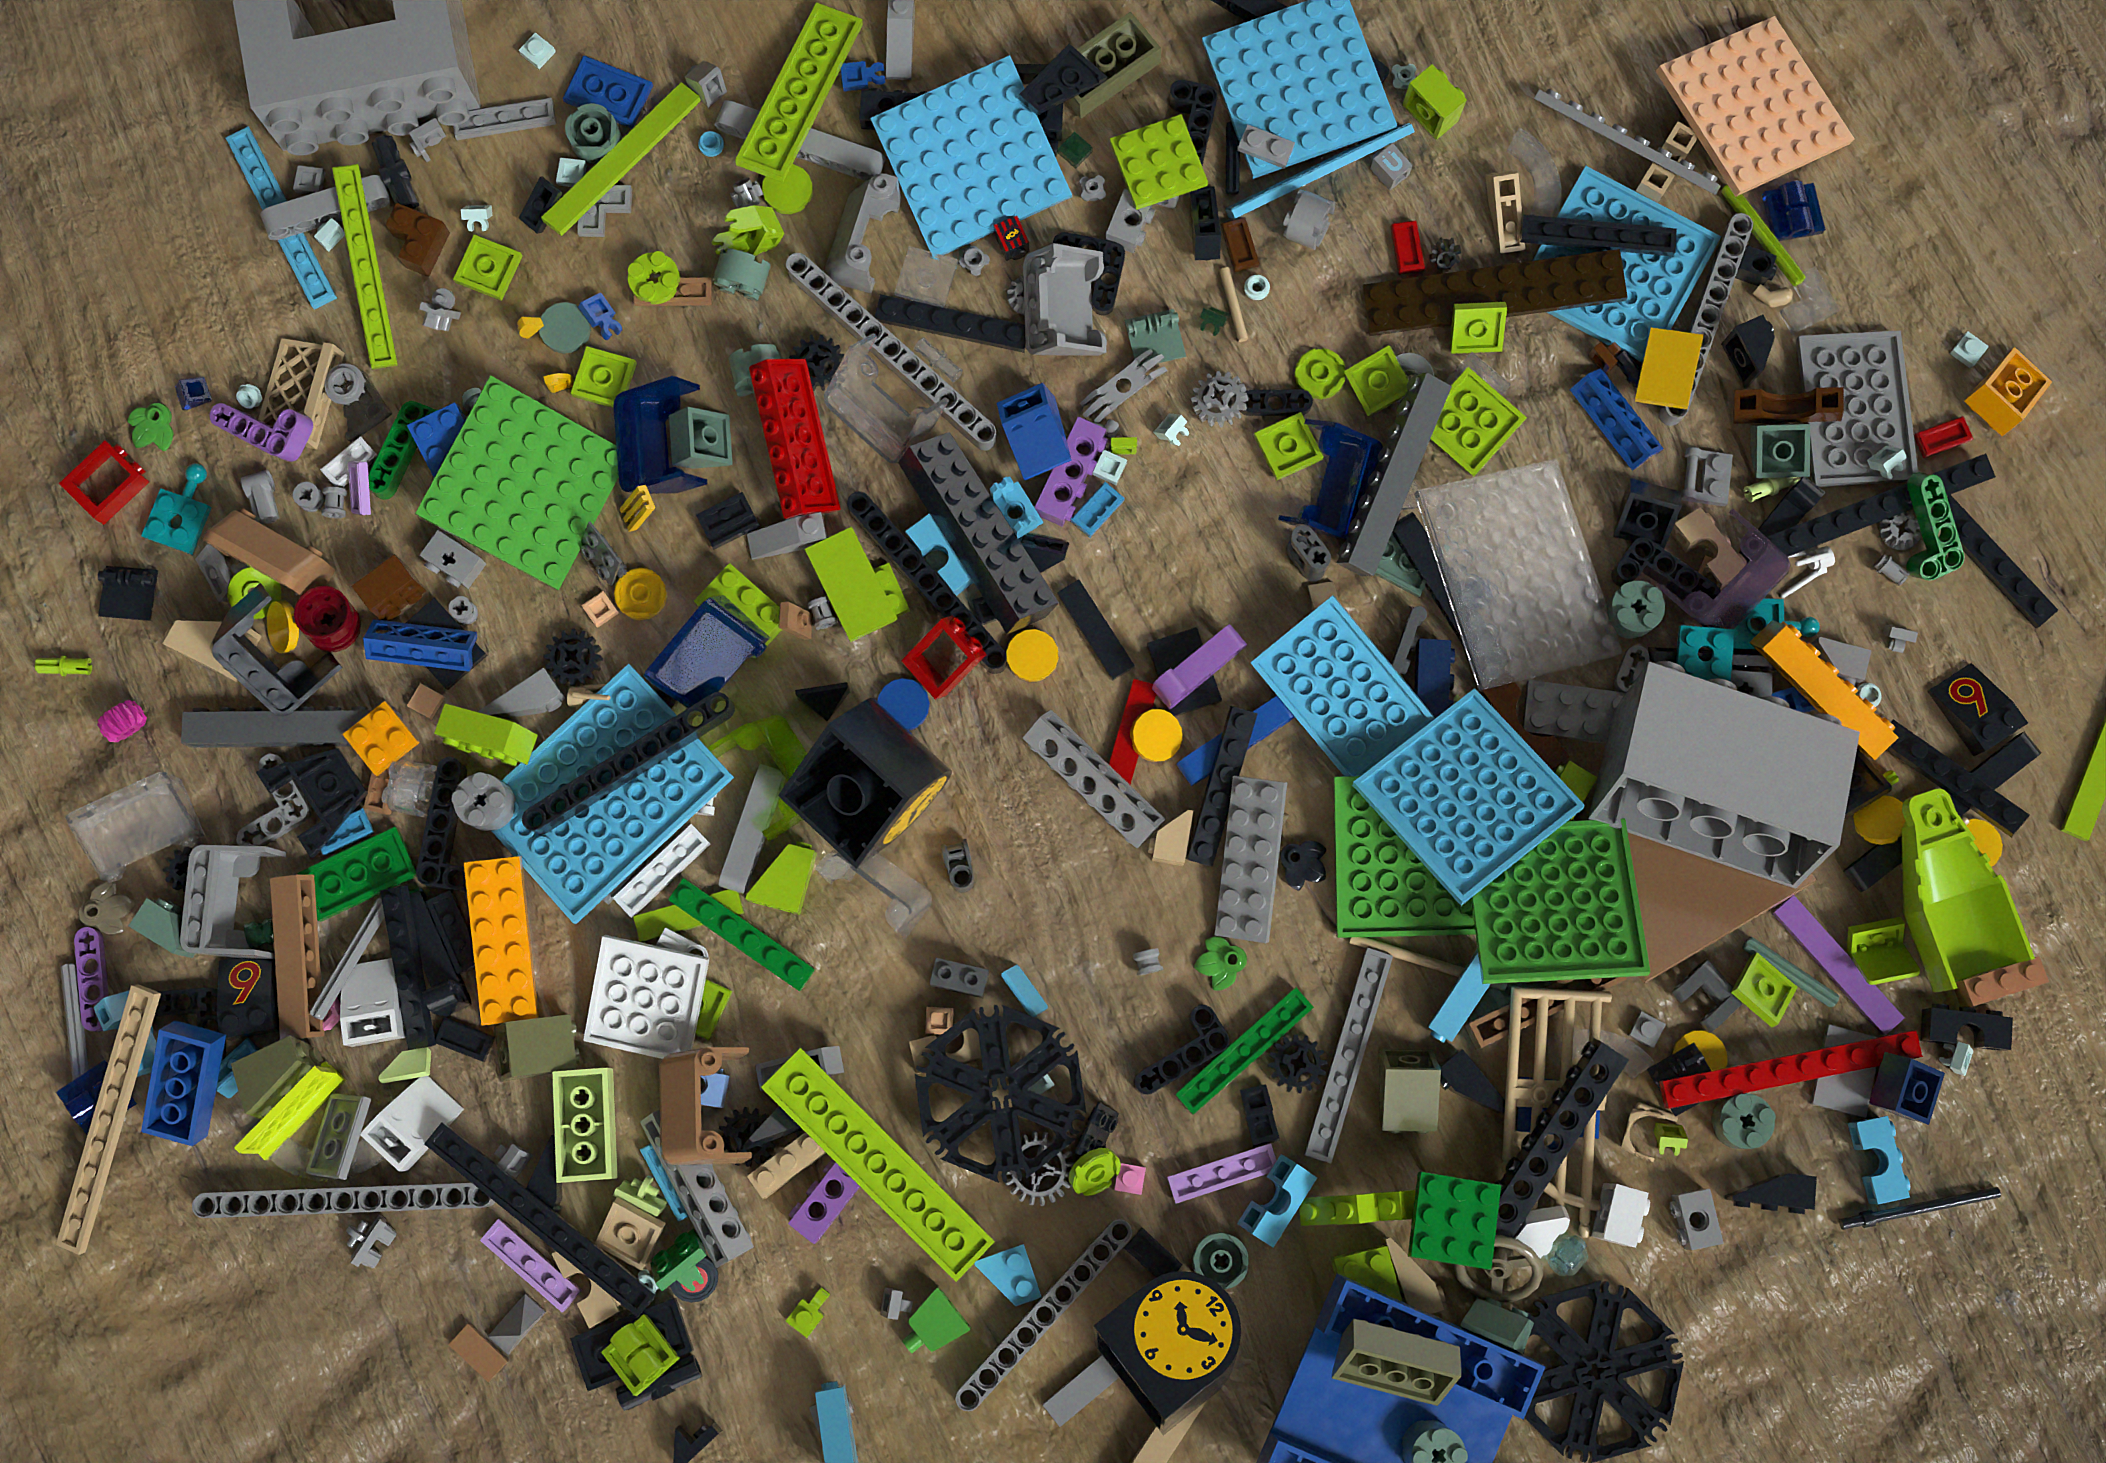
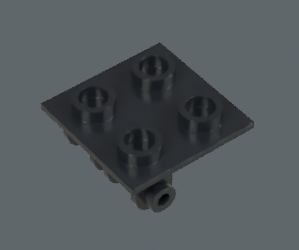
(127, 592)
(1682, 1063)
(1100, 1125)

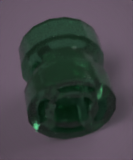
(259, 933)

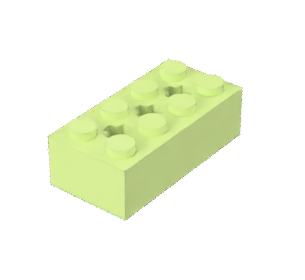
(569, 1114)

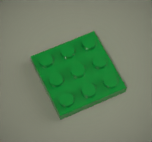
(1454, 1220)

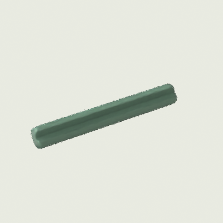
(1793, 973)

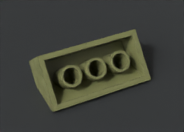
(1123, 54)
(1397, 1362)

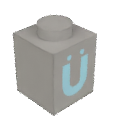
(1390, 166)

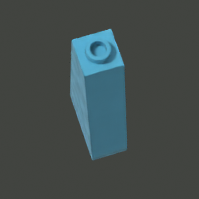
(1459, 1002)
(835, 1424)

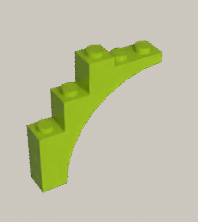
(1357, 1208)

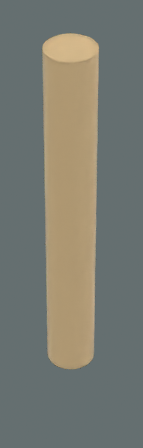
(1233, 304)

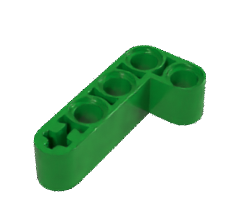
(394, 449)
(1925, 492)

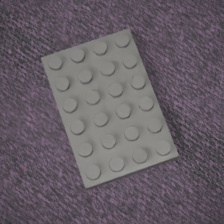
(1874, 405)

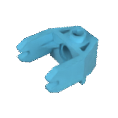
(1011, 497)

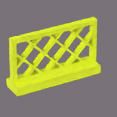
(292, 1111)

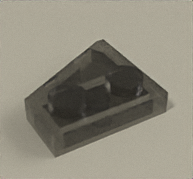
(366, 412)

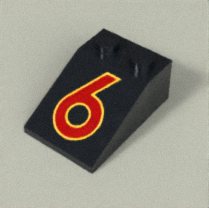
(1977, 709)
(247, 997)

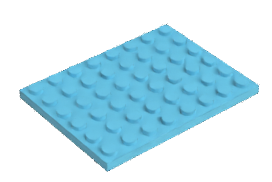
(615, 835)

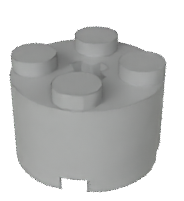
(1309, 219)
(469, 802)

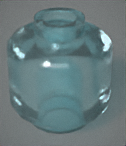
(1567, 1255)

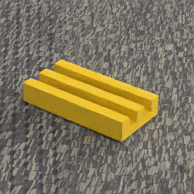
(636, 503)

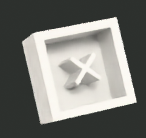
(1621, 1215)

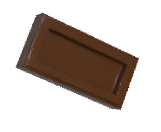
(1239, 244)

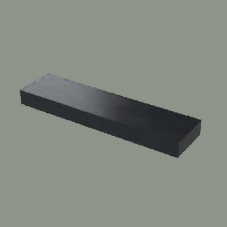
(1095, 630)

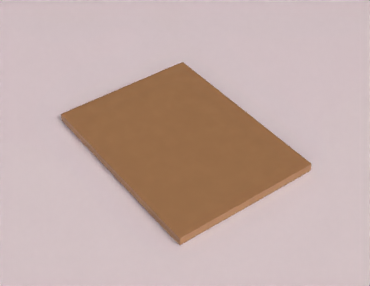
(1694, 901)

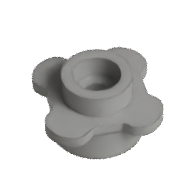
(1092, 195)
(974, 253)

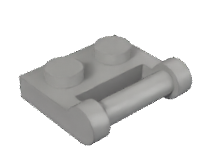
(1714, 480)

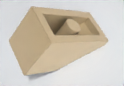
(1172, 841)

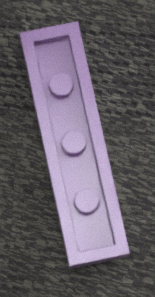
(1222, 1173)
(530, 1265)

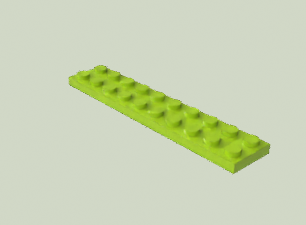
(878, 1164)

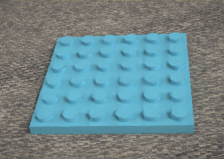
(1301, 79)
(971, 157)
(1654, 283)
(1468, 796)

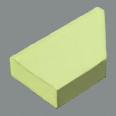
(408, 1065)

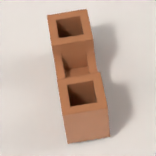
(2000, 982)

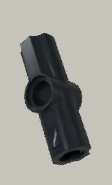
(394, 172)
(677, 1375)

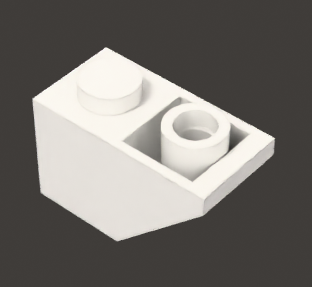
(1542, 1228)

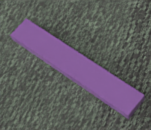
(1837, 965)

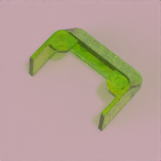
(783, 748)

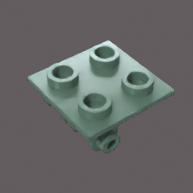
(1158, 333)

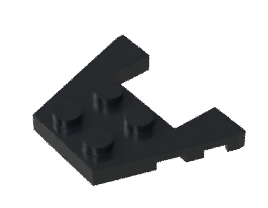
(328, 786)

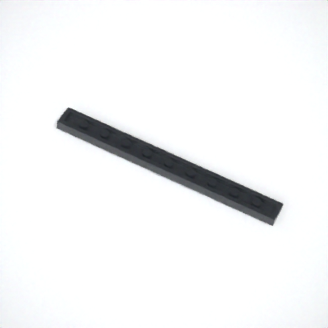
(1876, 508)
(540, 1219)

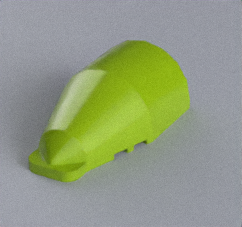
(1953, 897)

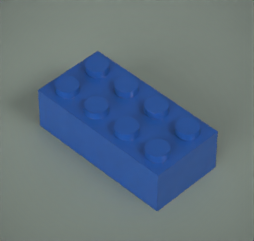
(437, 433)
(183, 1083)

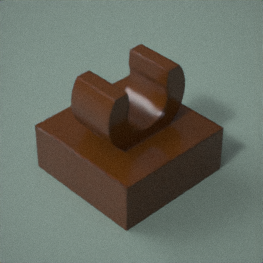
(1604, 357)

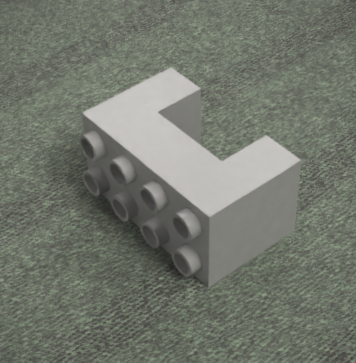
(358, 77)

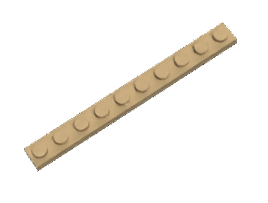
(108, 1119)

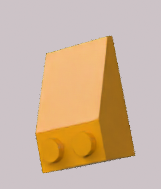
(2008, 392)

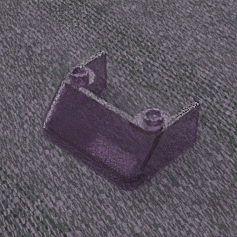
(1746, 590)

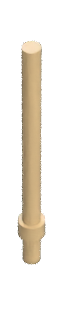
(1415, 958)

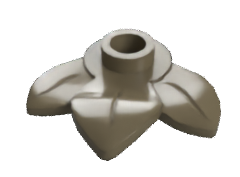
(110, 909)

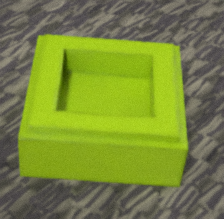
(1123, 445)

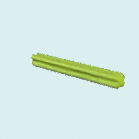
(1766, 237)

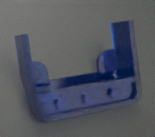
(642, 437)
(1345, 480)

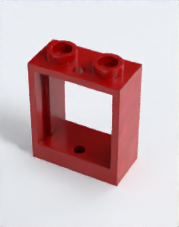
(119, 497)
(926, 672)

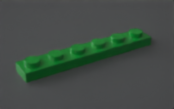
(741, 934)
(1244, 1051)

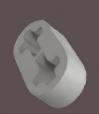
(1625, 667)

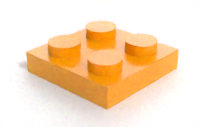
(380, 738)

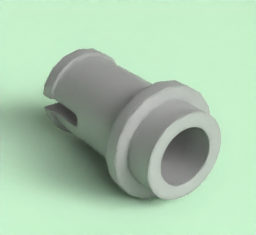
(1891, 569)

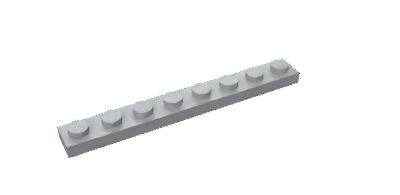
(1638, 145)
(1348, 1055)

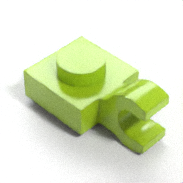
(807, 1314)

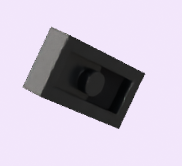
(540, 201)
(686, 1448)

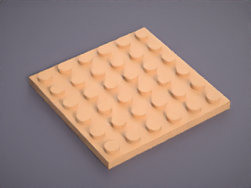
(1754, 105)

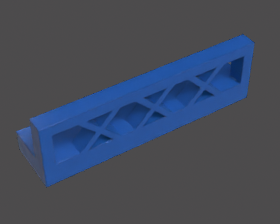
(1614, 419)
(418, 648)

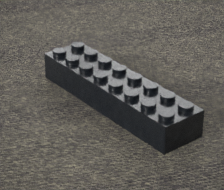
(978, 532)

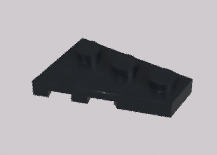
(1061, 80)

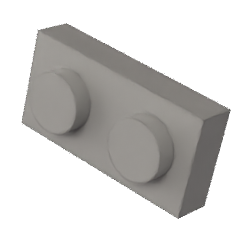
(1266, 146)
(215, 571)

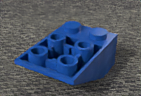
(1034, 430)

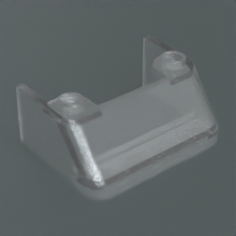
(871, 410)

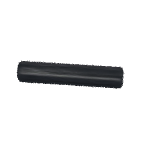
(1232, 161)

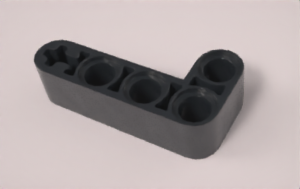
(1198, 111)
(1791, 508)
(1670, 579)
(1179, 1056)

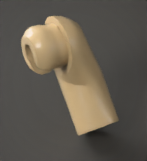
(1773, 298)

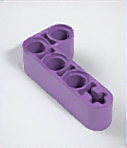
(283, 440)
(1198, 667)

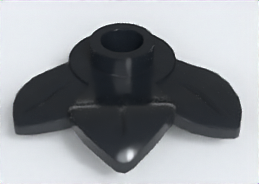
(1306, 866)

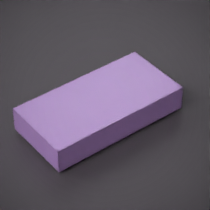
(359, 487)

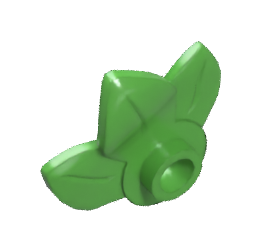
(149, 429)
(1217, 964)

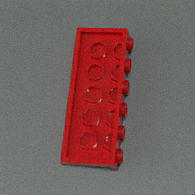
(794, 437)

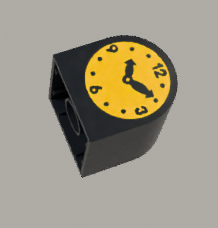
(864, 782)
(1172, 1344)

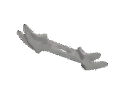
(1109, 392)

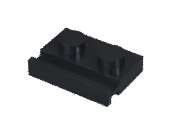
(728, 520)

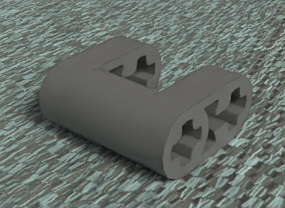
(1315, 558)
(1716, 987)

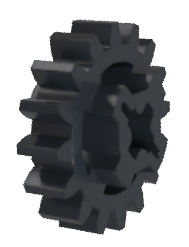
(827, 360)
(580, 650)
(1285, 1059)
(752, 1124)

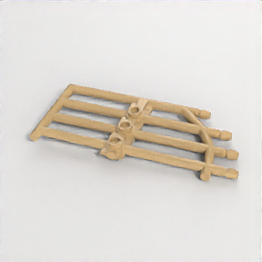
(1538, 1092)

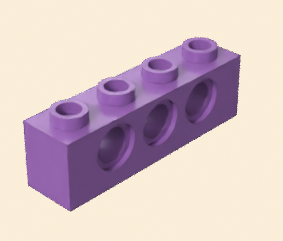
(1082, 434)
(802, 1219)

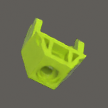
(753, 230)

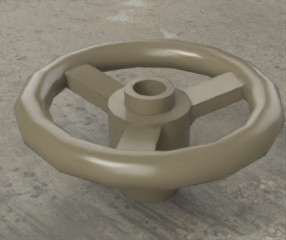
(1502, 1267)

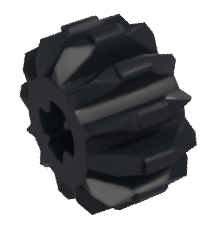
(176, 869)

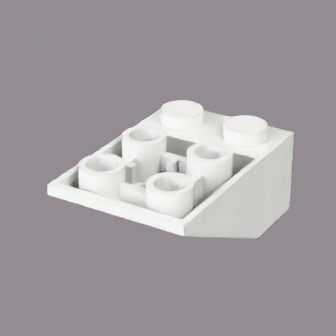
(371, 1005)
(409, 1122)

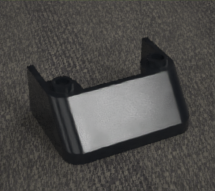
(277, 688)

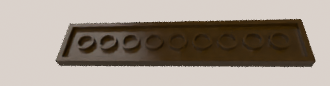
(1524, 287)

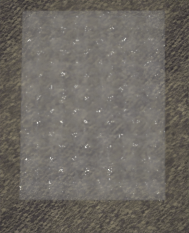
(1517, 573)

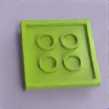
(1158, 162)
(1475, 422)

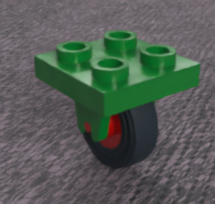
(685, 1269)

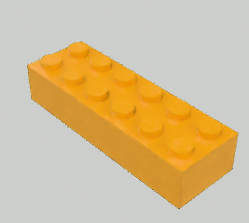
(1822, 687)
(501, 940)

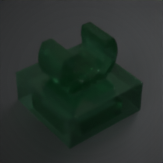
(1075, 150)
(1214, 316)

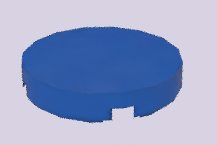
(905, 702)

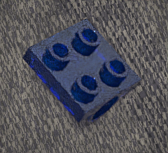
(1793, 211)
(83, 1093)

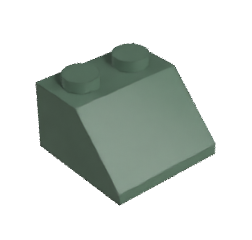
(700, 438)
(1780, 450)
(161, 923)
(1498, 1325)

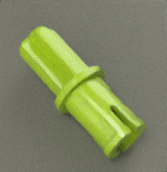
(63, 665)

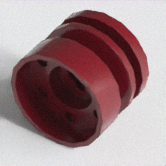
(320, 607)

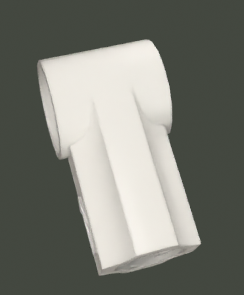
(677, 942)

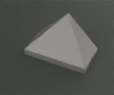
(516, 1324)

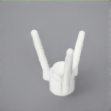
(1816, 559)

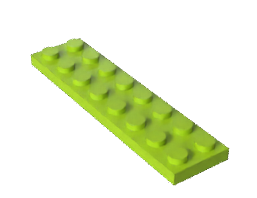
(799, 92)

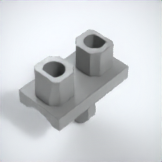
(439, 314)
(364, 1253)

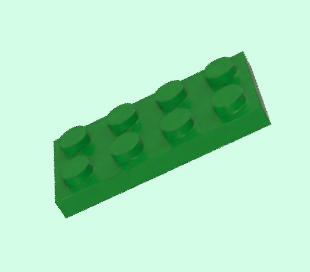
(360, 873)

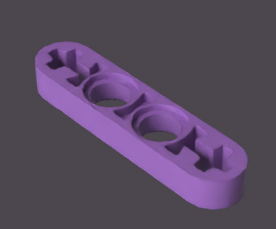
(87, 980)

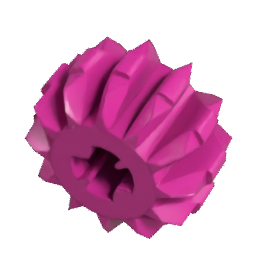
(121, 721)

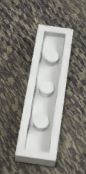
(661, 871)

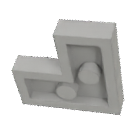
(616, 200)

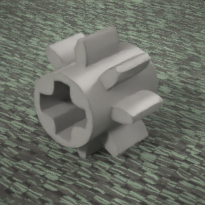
(746, 193)

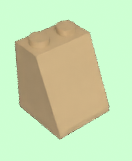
(194, 641)

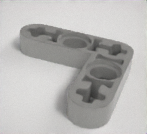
(283, 812)

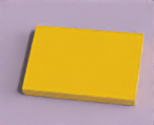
(1669, 368)

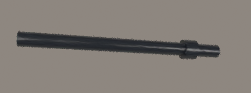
(1870, 1218)

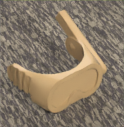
(1642, 1110)

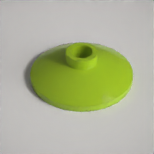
(249, 578)

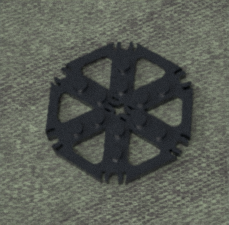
(1020, 1078)
(1621, 1364)

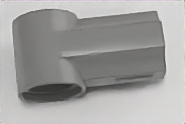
(260, 489)

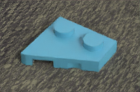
(1011, 1274)

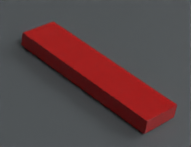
(1124, 756)

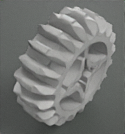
(1062, 1173)

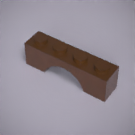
(1812, 406)
(1504, 701)

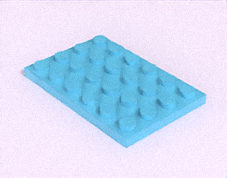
(1342, 689)

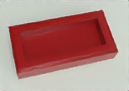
(1407, 247)
(1943, 437)

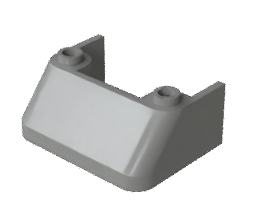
(213, 897)

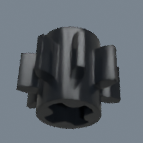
(1445, 260)

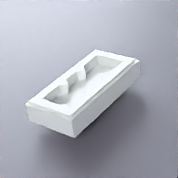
(337, 468)

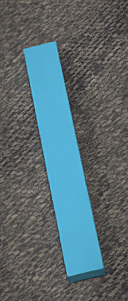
(1319, 170)
(269, 194)

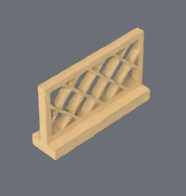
(317, 401)

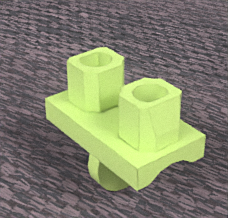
(642, 1195)

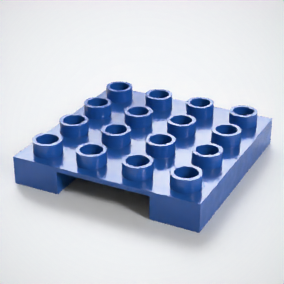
(1356, 1424)

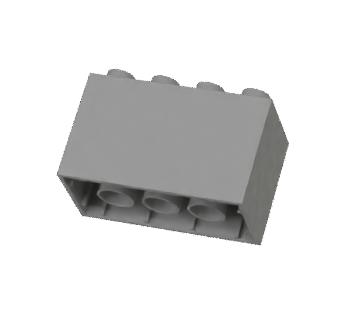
(1726, 774)

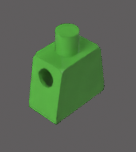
(935, 1323)

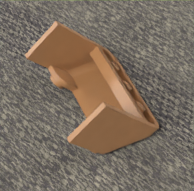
(269, 552)
(680, 1107)

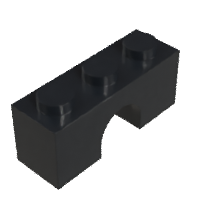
(1990, 1030)

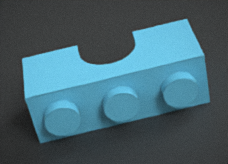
(927, 538)
(109, 1014)
(1888, 1181)
(1271, 1219)

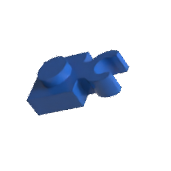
(856, 75)
(599, 312)

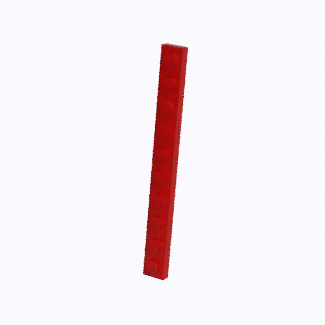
(1787, 1069)

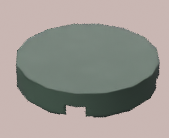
(564, 328)

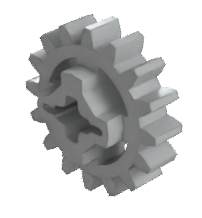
(1208, 404)

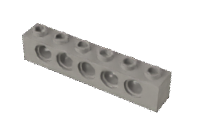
(1106, 779)
(697, 1201)

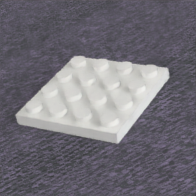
(645, 998)

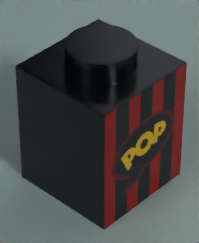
(1011, 238)

